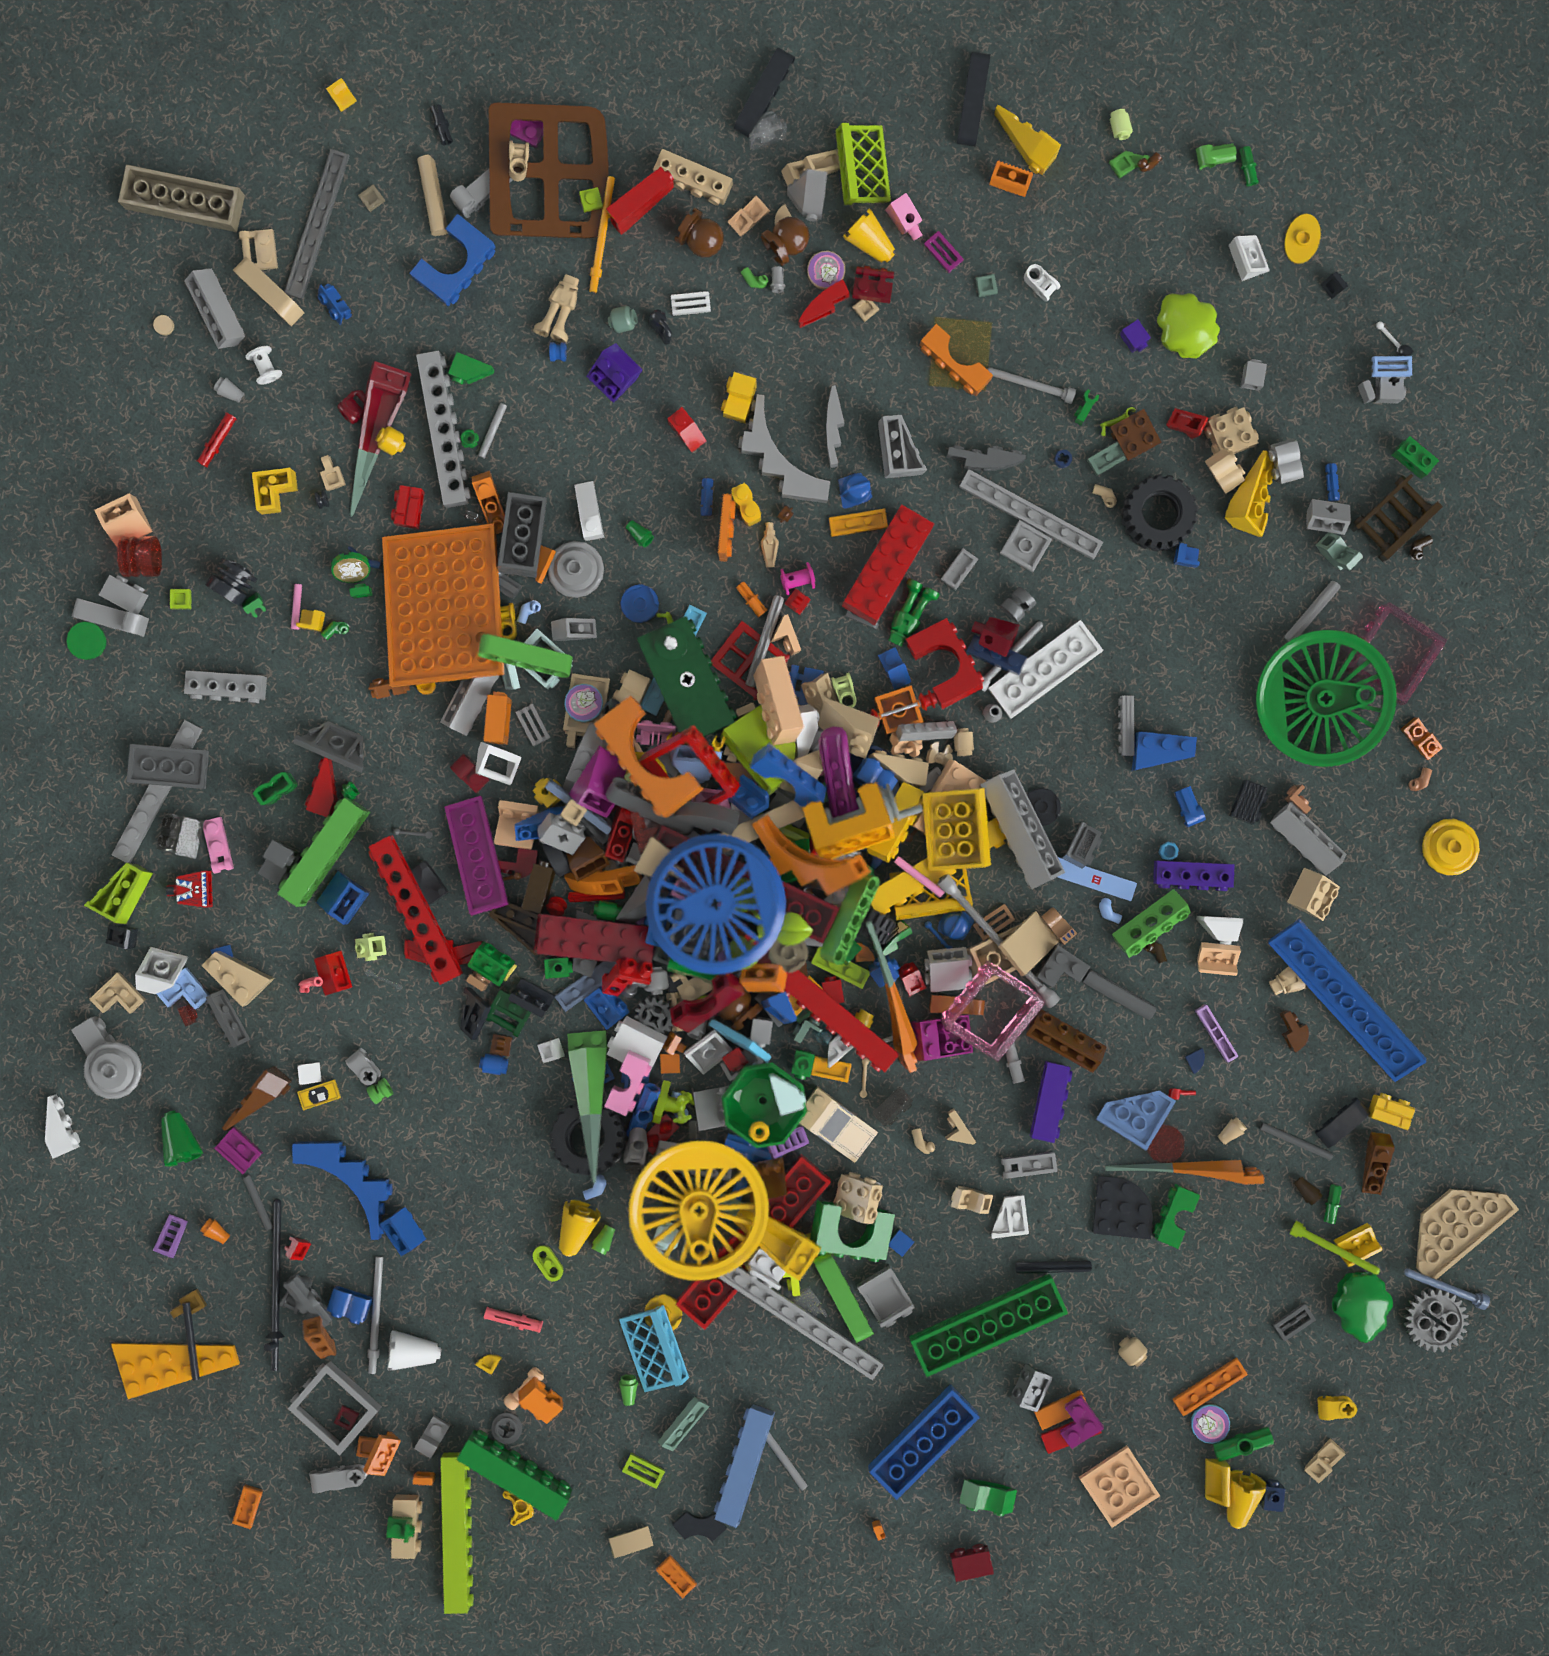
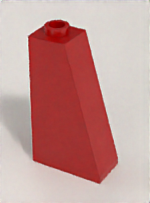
(640, 200)

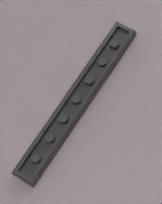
(316, 224)

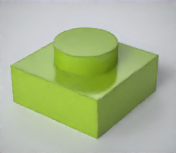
(590, 199)
(180, 599)

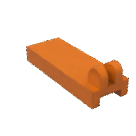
(1055, 1412)

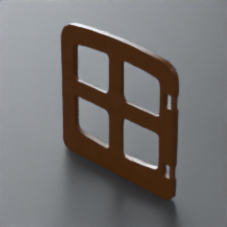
(549, 170)

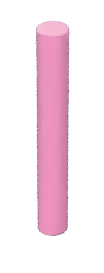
(918, 876)

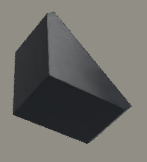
(122, 936)

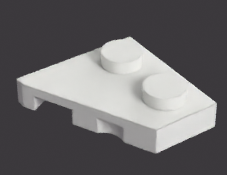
(1011, 1218)

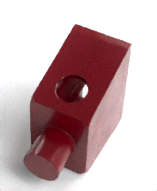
(996, 634)

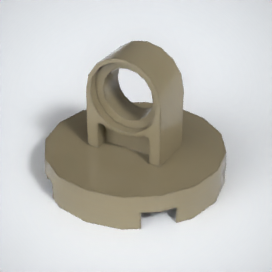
(789, 957)

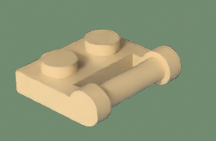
(264, 247)

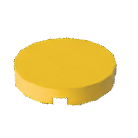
(673, 1312)

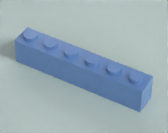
(744, 1466)

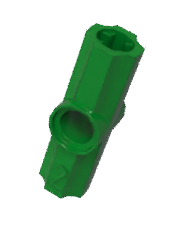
(1255, 1440)

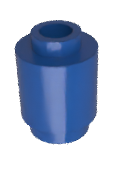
(494, 1064)

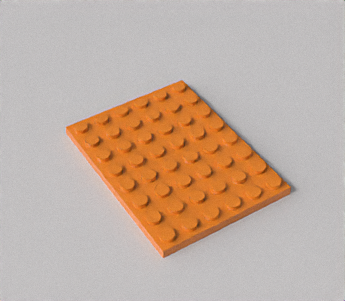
(440, 603)

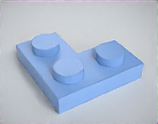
(186, 986)

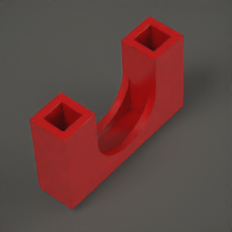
(943, 637)

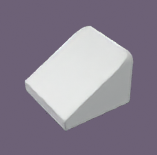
(551, 1050)
(309, 1073)

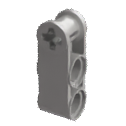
(337, 1478)

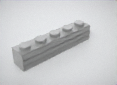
(1126, 725)
(926, 731)

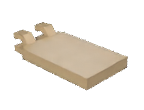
(577, 728)

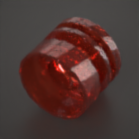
(139, 556)

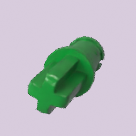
(1248, 166)
(1332, 1204)

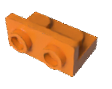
(382, 1454)

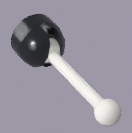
(1402, 350)

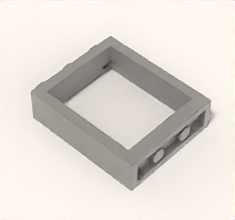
(352, 1388)

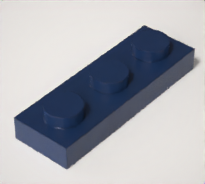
(1012, 662)

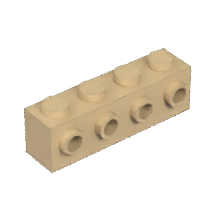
(695, 177)

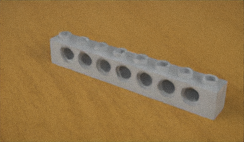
(426, 363)

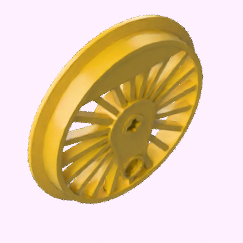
(698, 1226)

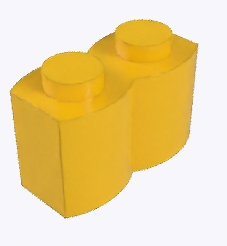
(744, 501)

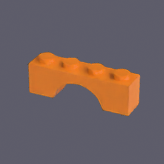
(973, 377)

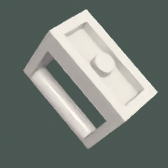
(513, 763)

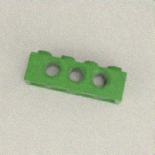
(1155, 913)

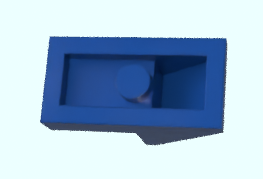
(894, 668)

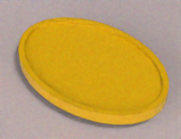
(1302, 238)

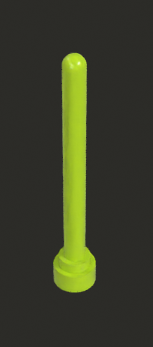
(1299, 1230)

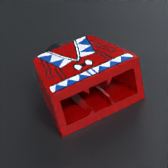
(193, 889)

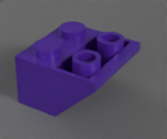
(614, 372)

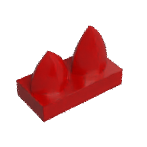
(660, 1132)

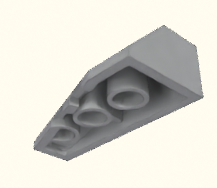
(809, 194)

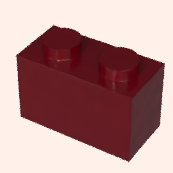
(971, 1562)

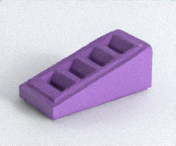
(798, 1139)
(158, 1246)

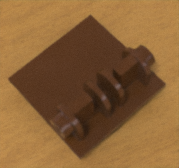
(1135, 434)
(773, 1177)

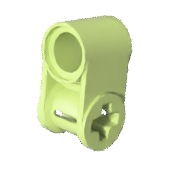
(845, 689)

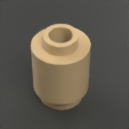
(963, 742)

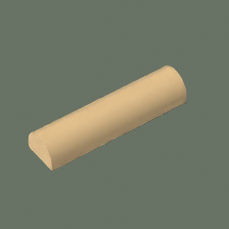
(432, 195)

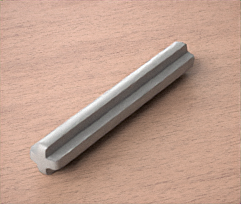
(1314, 609)

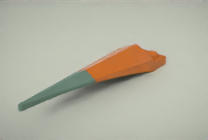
(902, 1032)
(1226, 1170)

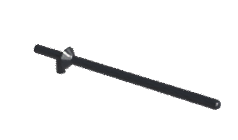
(275, 1334)

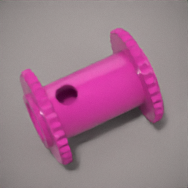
(798, 578)

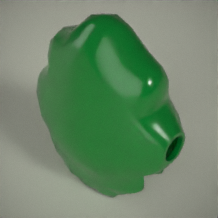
(1362, 1305)

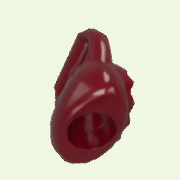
(350, 409)

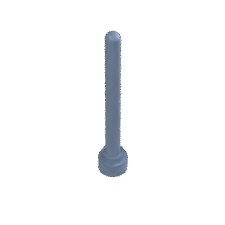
(1478, 1299)

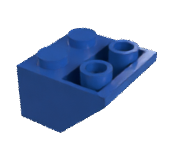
(342, 898)

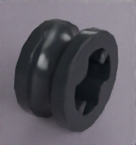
(322, 499)

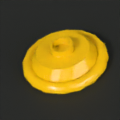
(1450, 847)

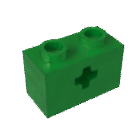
(1415, 457)

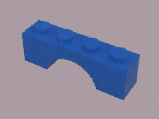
(772, 763)

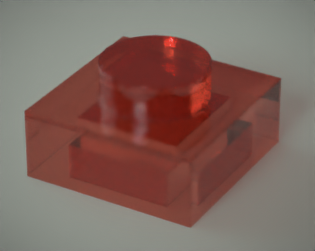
(188, 1015)

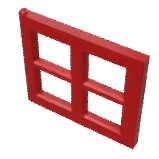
(736, 677)

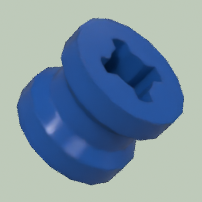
(558, 351)

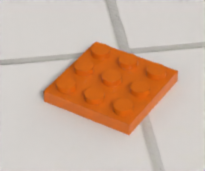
(727, 528)

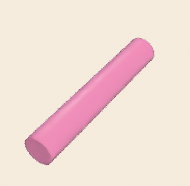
(296, 606)

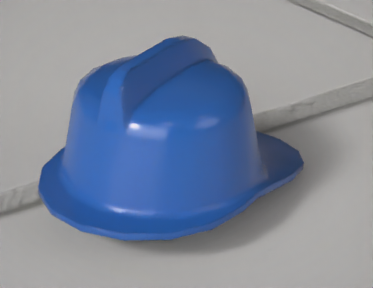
(854, 490)
(955, 925)

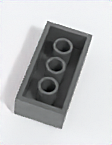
(522, 535)

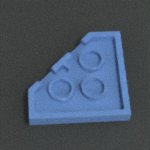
(1137, 1116)

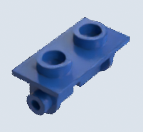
(329, 296)

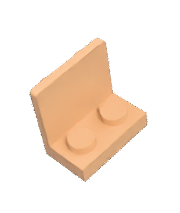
(511, 814)

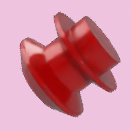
(556, 906)

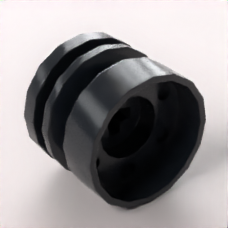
(231, 581)

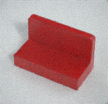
(333, 973)

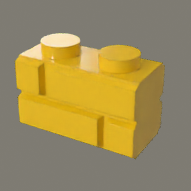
(1390, 1111)

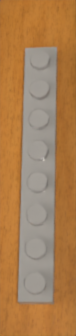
(1031, 514)
(151, 801)

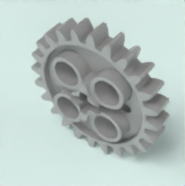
(1425, 1334)

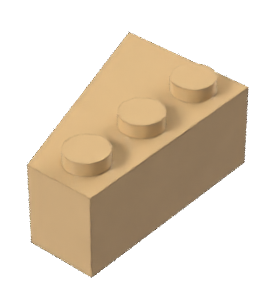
(236, 977)

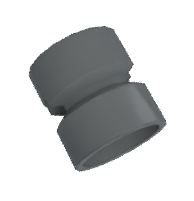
(1018, 604)

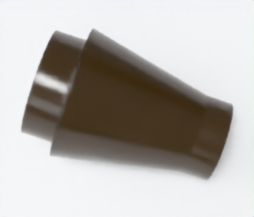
(1308, 1191)

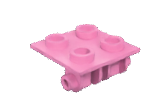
(647, 728)

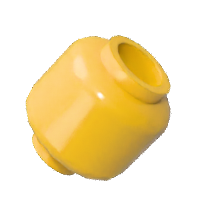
(390, 440)

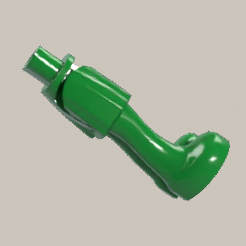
(905, 624)

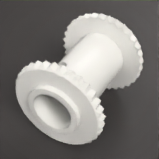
(263, 364)

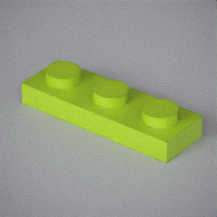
(851, 973)

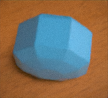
(1168, 851)

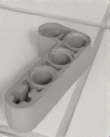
(473, 196)
(110, 617)

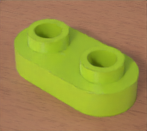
(547, 1263)

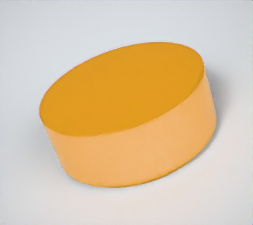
(426, 689)

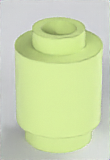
(1120, 124)

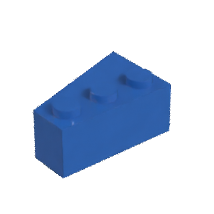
(1158, 749)

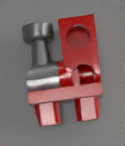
(627, 977)

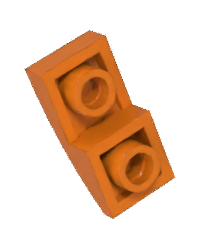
(1421, 738)

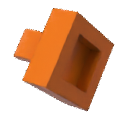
(673, 1043)

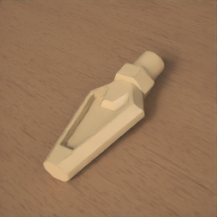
(769, 545)

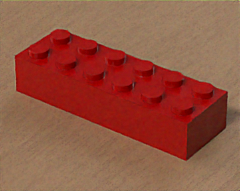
(888, 565)

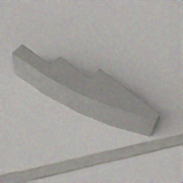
(833, 422)

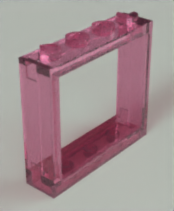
(1423, 666)
(1012, 1029)

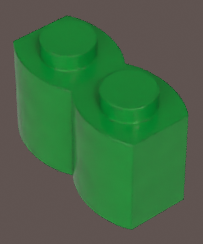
(279, 785)

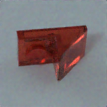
(642, 836)

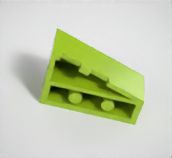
(121, 894)

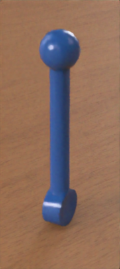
(928, 925)

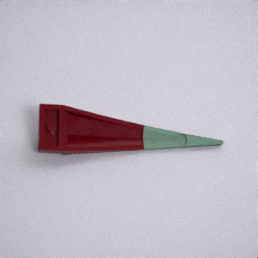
(382, 400)

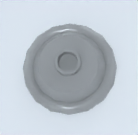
(576, 569)
(112, 1070)

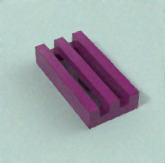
(927, 244)

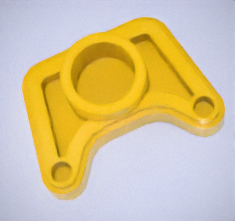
(522, 1509)

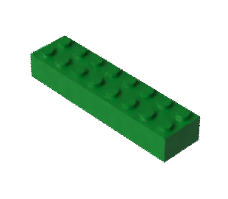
(988, 1325)

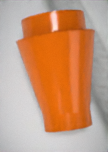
(215, 1231)

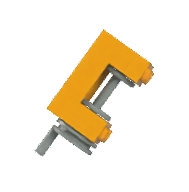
(858, 828)

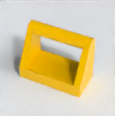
(1217, 1481)

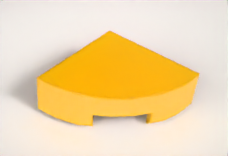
(488, 1363)

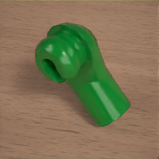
(335, 627)

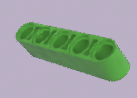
(525, 656)
(849, 919)
(843, 1297)

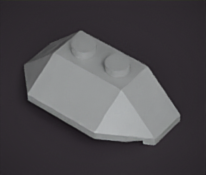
(584, 753)

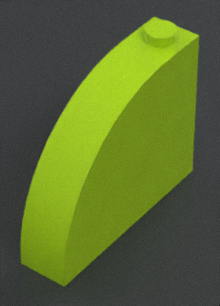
(749, 736)

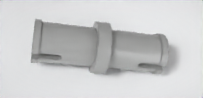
(1014, 1064)

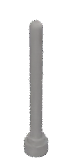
(1066, 394)
(1016, 648)

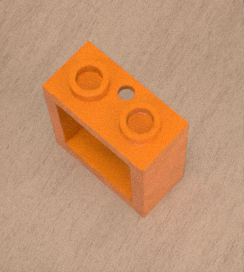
(497, 718)

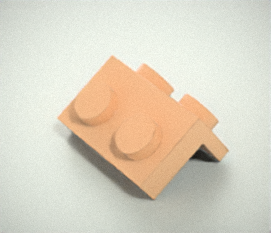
(1218, 958)

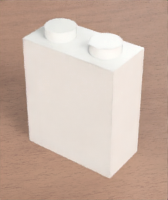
(636, 1038)

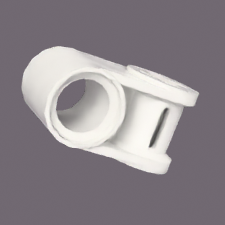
(1042, 282)

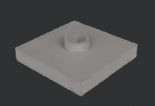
(1025, 546)

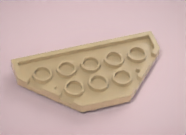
(1458, 1225)

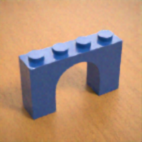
(448, 286)

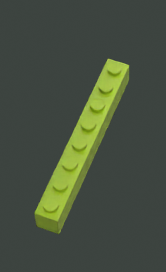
(455, 1535)

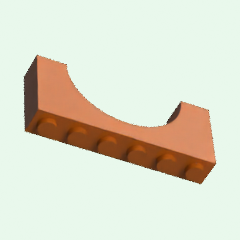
(618, 731)

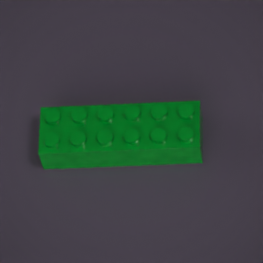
(515, 1474)

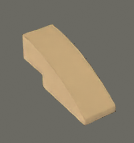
(824, 162)

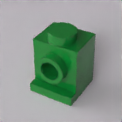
(550, 971)

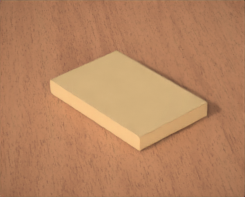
(1028, 943)

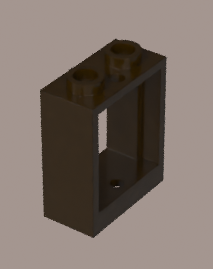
(539, 887)

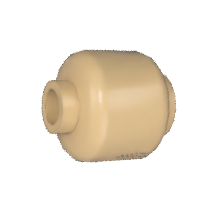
(1132, 1351)

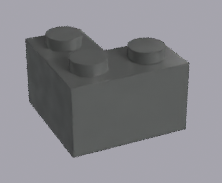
(279, 861)
(1060, 962)

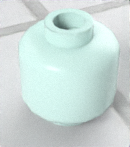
(665, 1242)

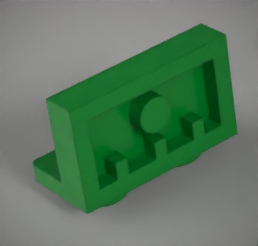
(491, 963)

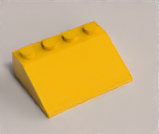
(956, 829)

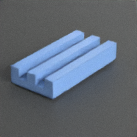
(1375, 359)

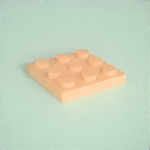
(1119, 1486)

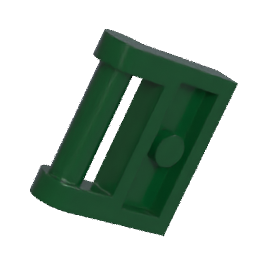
(511, 1009)

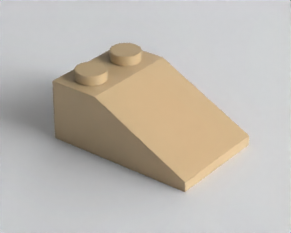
(858, 725)

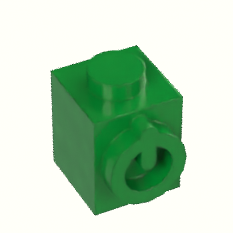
(802, 1064)

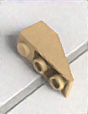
(905, 770)

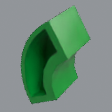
(988, 1496)

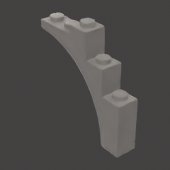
(759, 443)

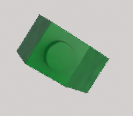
(468, 369)

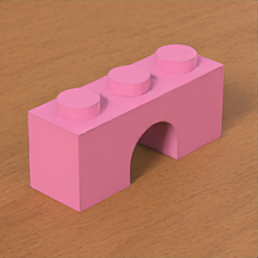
(636, 1068)

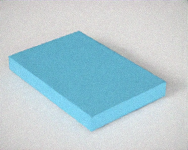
(740, 1040)

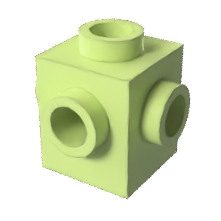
(370, 946)

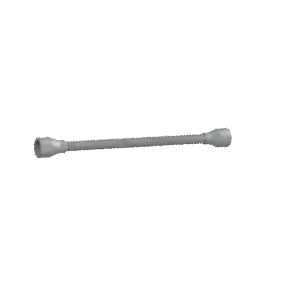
(949, 886)

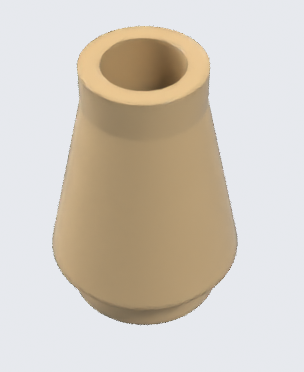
(1232, 1130)

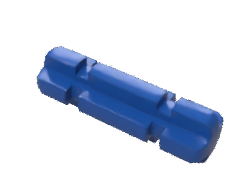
(1332, 482)
(706, 497)

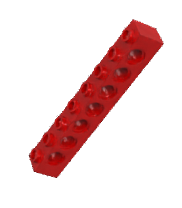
(439, 974)

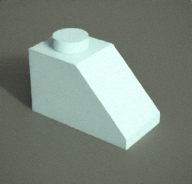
(787, 1095)

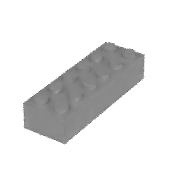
(1022, 829)

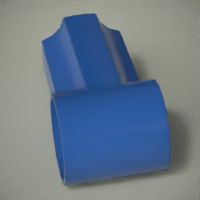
(1189, 807)

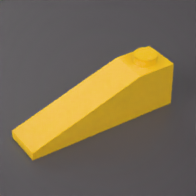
(1036, 148)

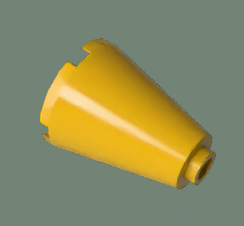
(870, 238)
(576, 1226)
(1244, 1497)

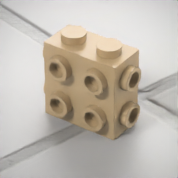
(1231, 431)
(858, 1197)

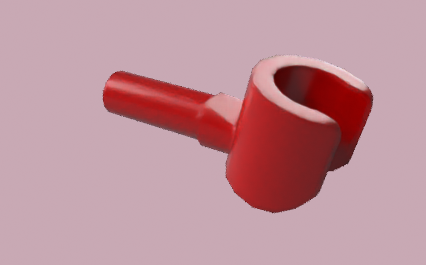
(1175, 1093)

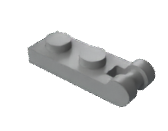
(1030, 1165)

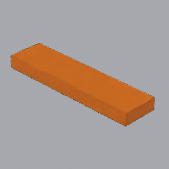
(1210, 1386)

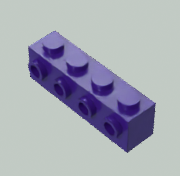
(1194, 874)
(1050, 1101)

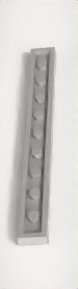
(803, 1322)

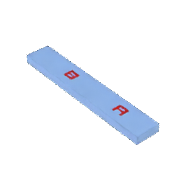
(1098, 880)

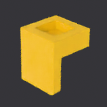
(341, 94)
(311, 620)

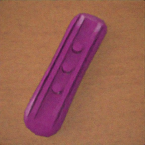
(837, 771)

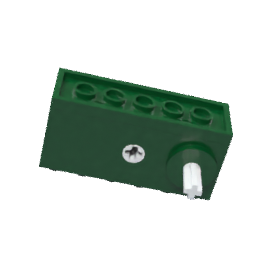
(677, 653)

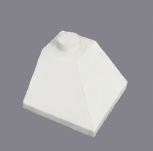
(1222, 928)
(159, 970)

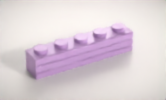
(1216, 1033)

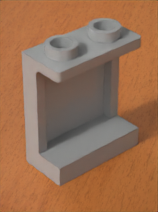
(886, 1296)

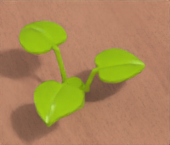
(792, 931)

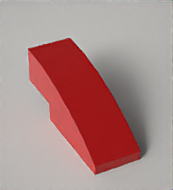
(824, 303)

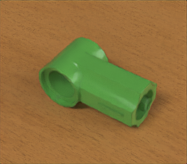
(1211, 156)

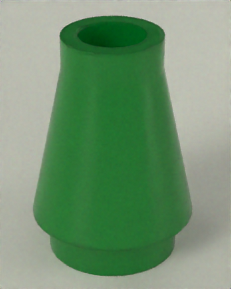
(640, 534)

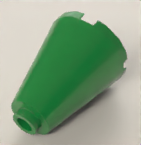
(178, 1140)

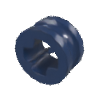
(1064, 453)

